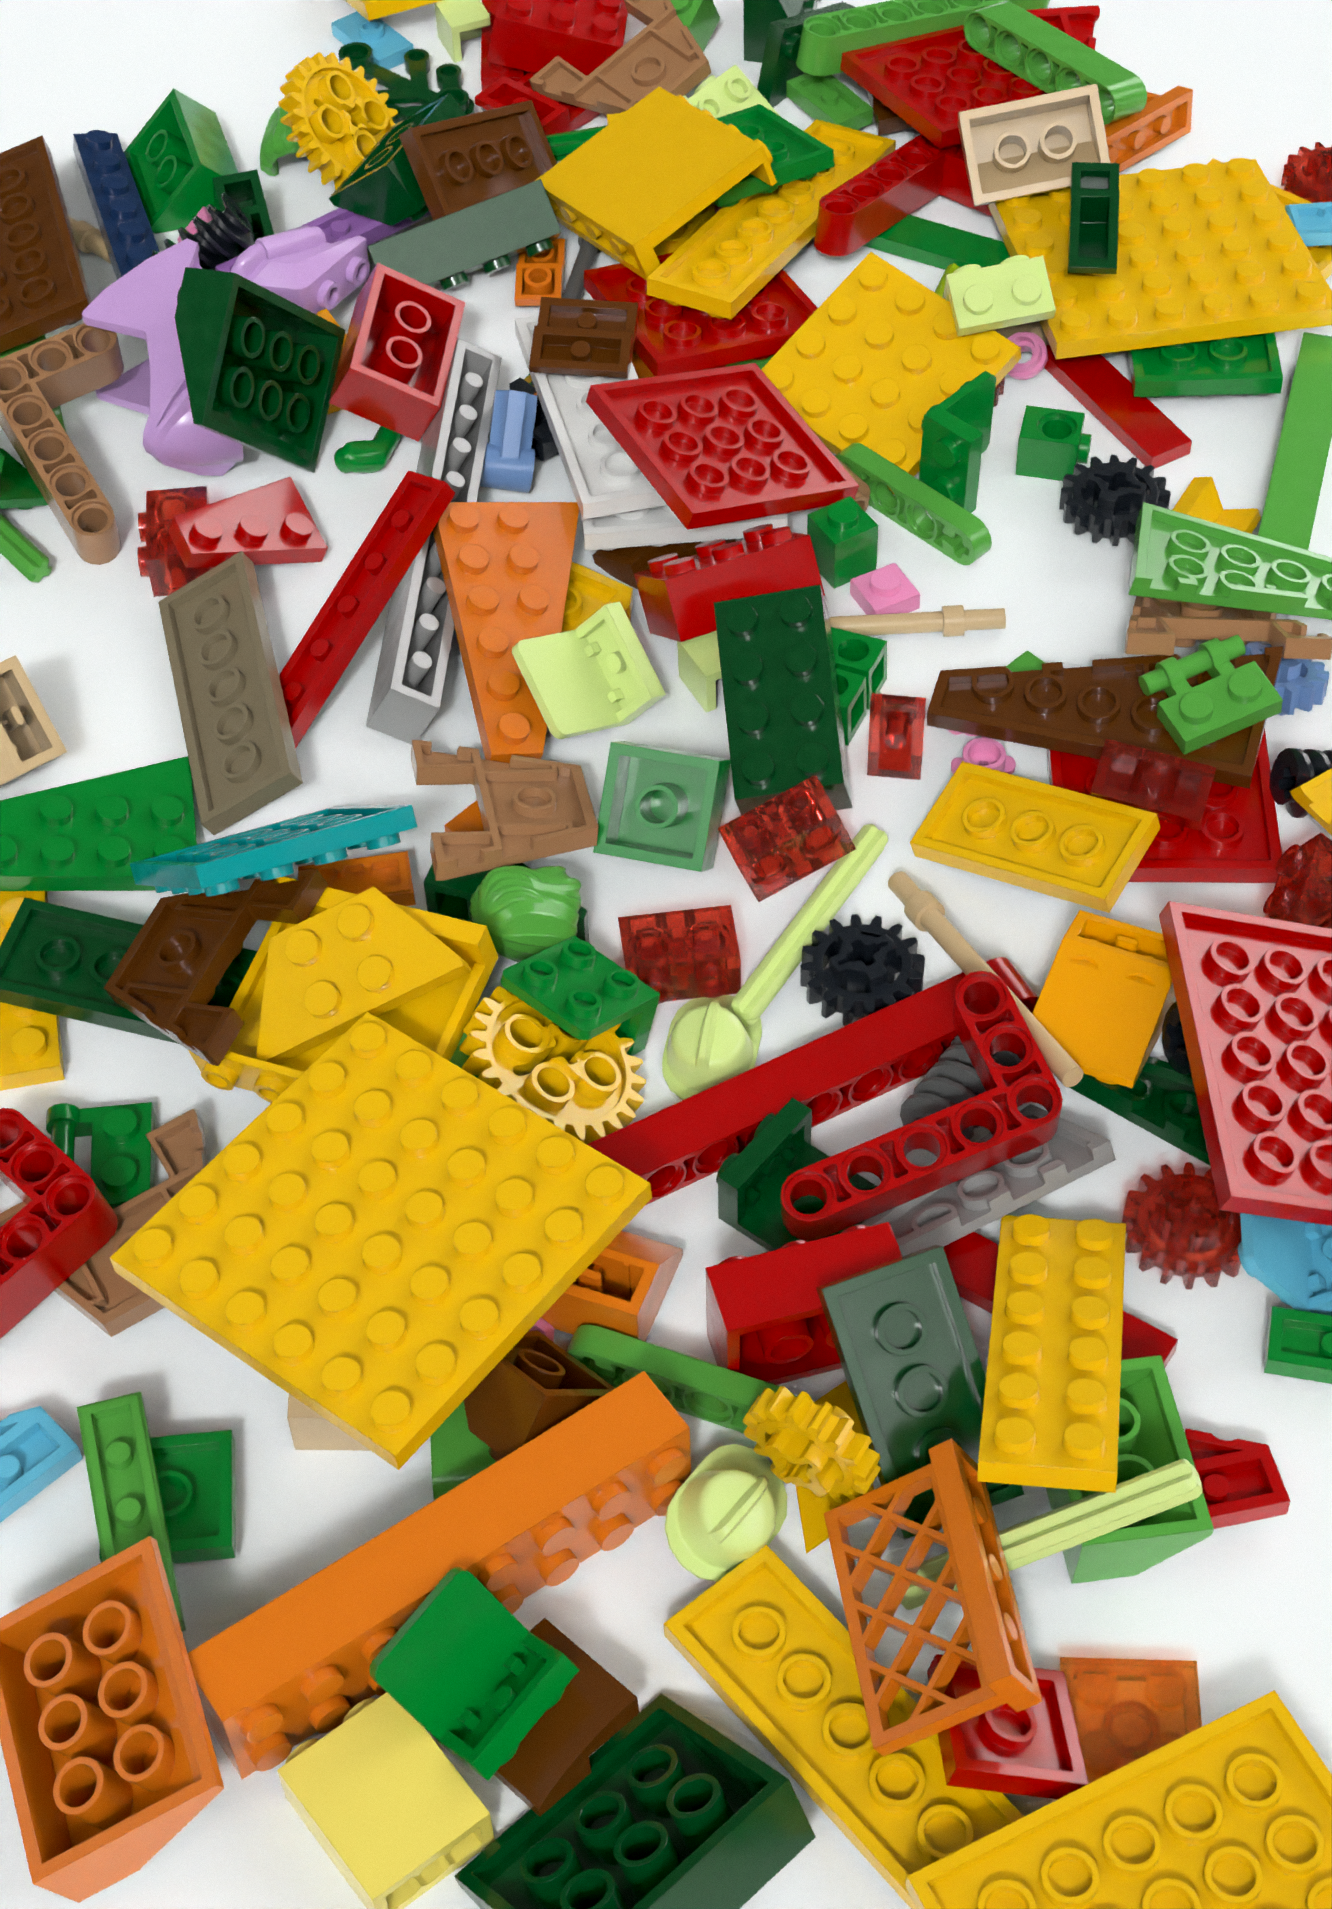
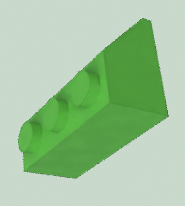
(1148, 1439)

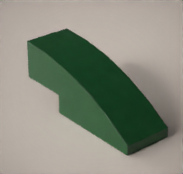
(1093, 218)

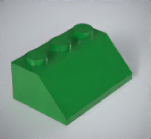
(176, 161)

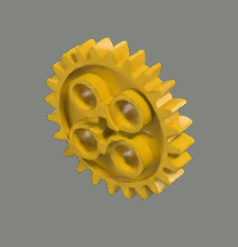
(333, 114)
(569, 1081)

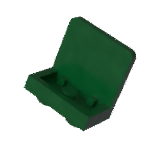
(754, 1178)

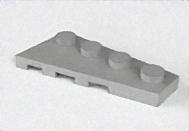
(998, 1190)

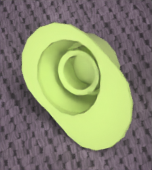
(707, 1046)
(725, 1512)

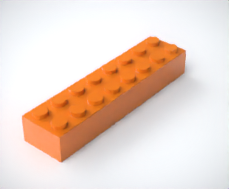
(511, 1526)

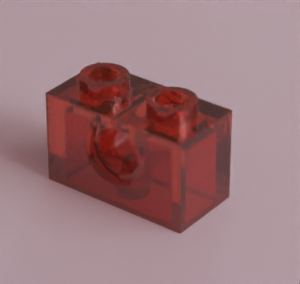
(1155, 783)

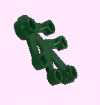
(409, 91)

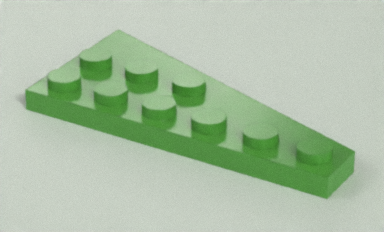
(1225, 567)

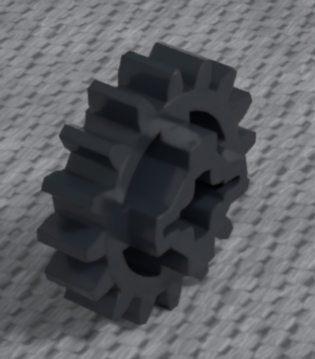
(1109, 497)
(860, 968)

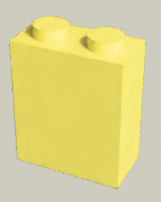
(385, 1804)

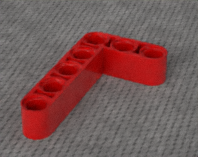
(890, 192)
(941, 1131)
(57, 1227)

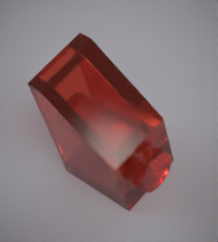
(896, 735)

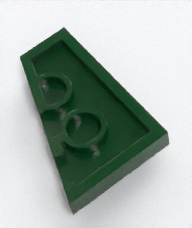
(782, 51)
(1158, 1103)

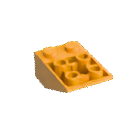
(1107, 996)

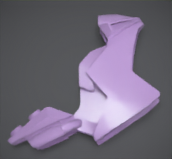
(144, 304)

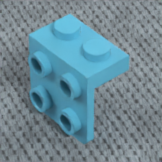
(1289, 1260)

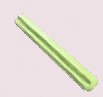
(814, 915)
(1081, 1520)

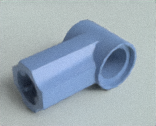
(508, 452)

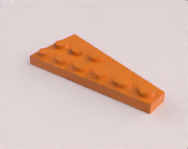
(505, 584)

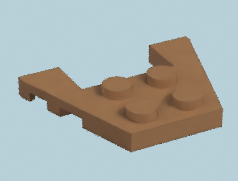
(657, 56)
(1163, 624)
(525, 808)
(95, 1287)

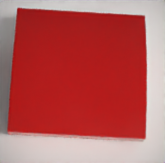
(553, 114)

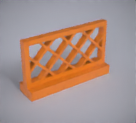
(1156, 126)
(984, 1592)

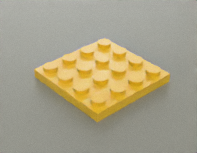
(880, 361)

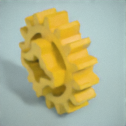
(811, 1444)

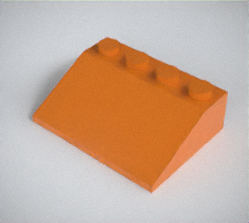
(102, 1724)

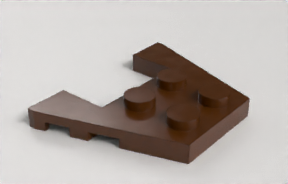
(186, 951)

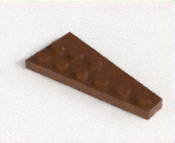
(1085, 706)

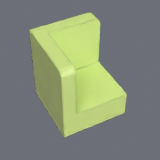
(459, 22)
(700, 668)

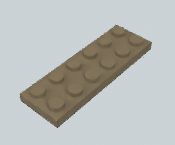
(229, 694)

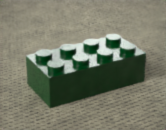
(781, 696)

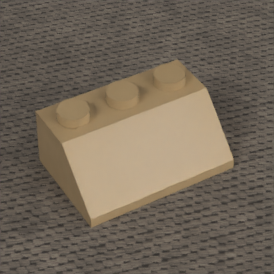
(1031, 143)

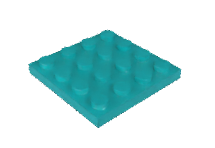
(273, 849)

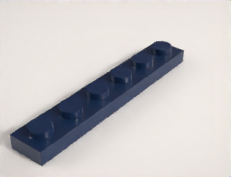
(114, 199)

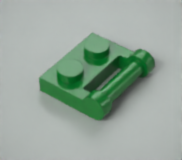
(119, 1148)

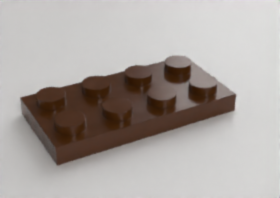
(477, 156)

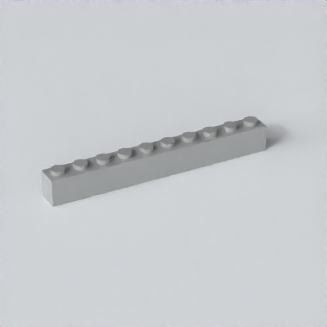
(419, 614)

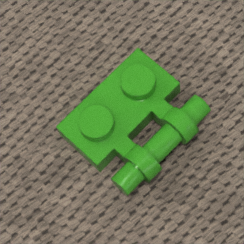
(1216, 707)

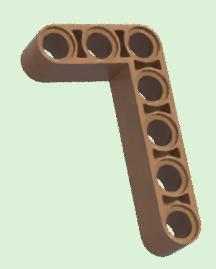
(33, 385)

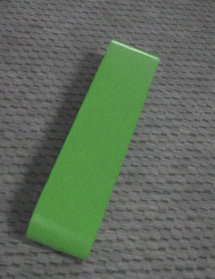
(1052, 58)

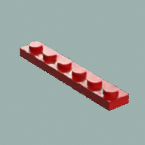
(360, 597)

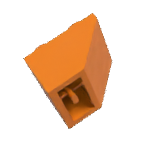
(619, 1288)

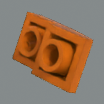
(540, 275)

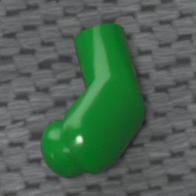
(367, 455)

